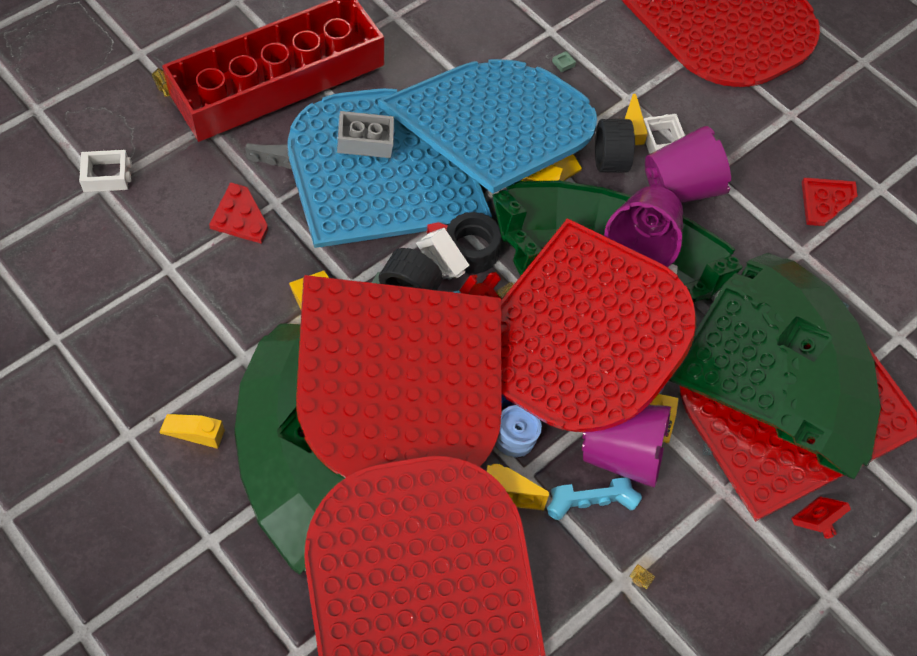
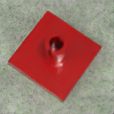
(821, 515)

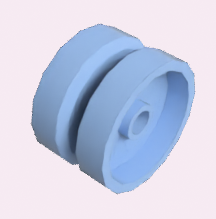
(517, 432)

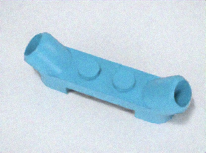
(619, 490)

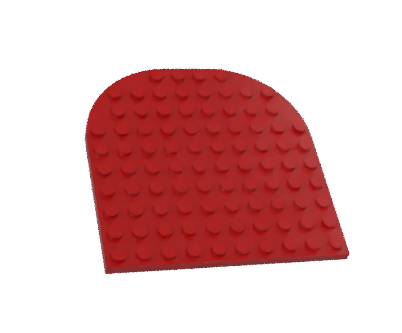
(733, 39)
(592, 332)
(397, 373)
(775, 472)
(421, 565)

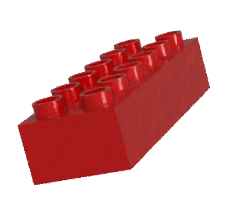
(273, 66)

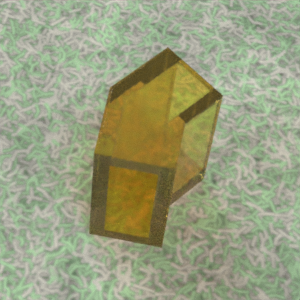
(158, 77)

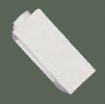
(659, 123)
(104, 183)
(444, 252)

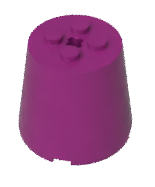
(691, 166)
(649, 224)
(632, 446)

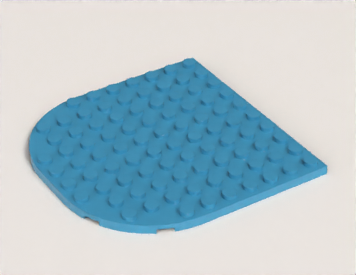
(496, 119)
(372, 196)

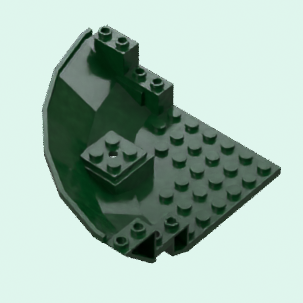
(536, 209)
(756, 362)
(274, 462)

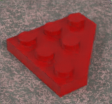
(826, 199)
(239, 215)

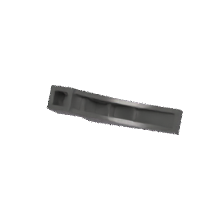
(268, 154)

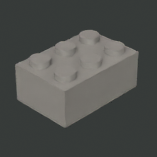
(365, 134)

